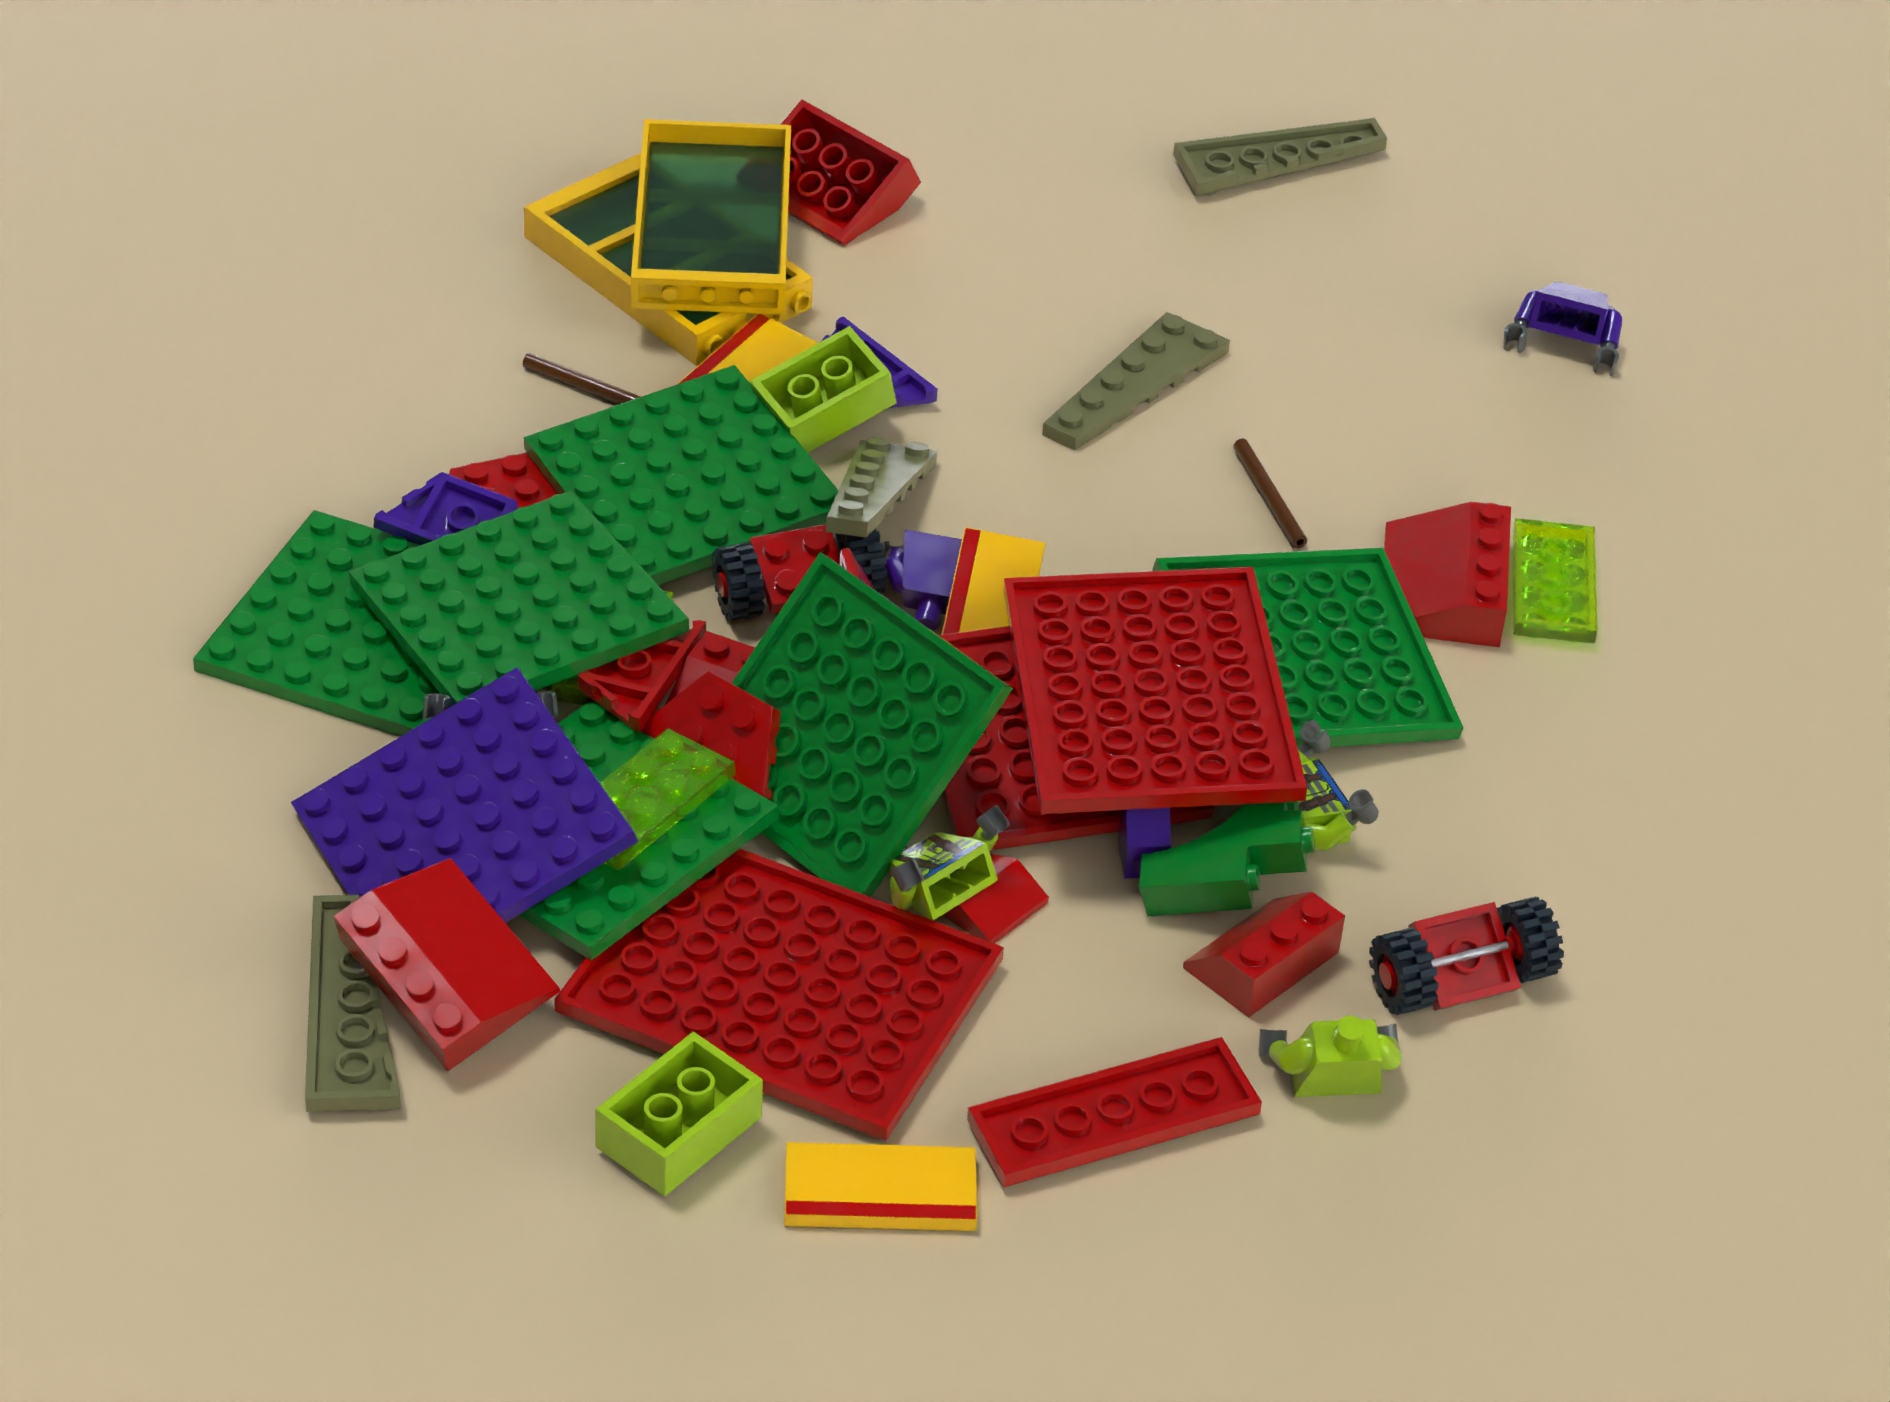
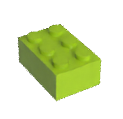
(826, 389)
(678, 1113)

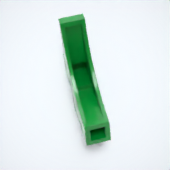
(1227, 863)

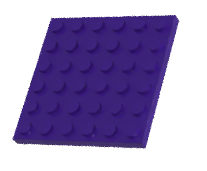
(473, 785)

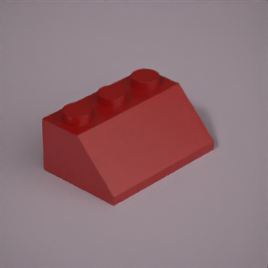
(1269, 951)

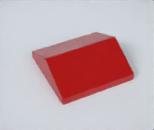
(1002, 904)

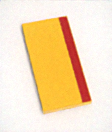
(755, 349)
(979, 577)
(880, 1186)

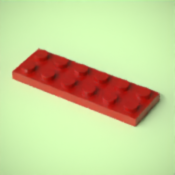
(1113, 1111)

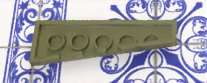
(1252, 157)
(1135, 376)
(875, 481)
(347, 1036)

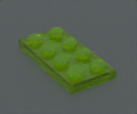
(1554, 581)
(663, 787)

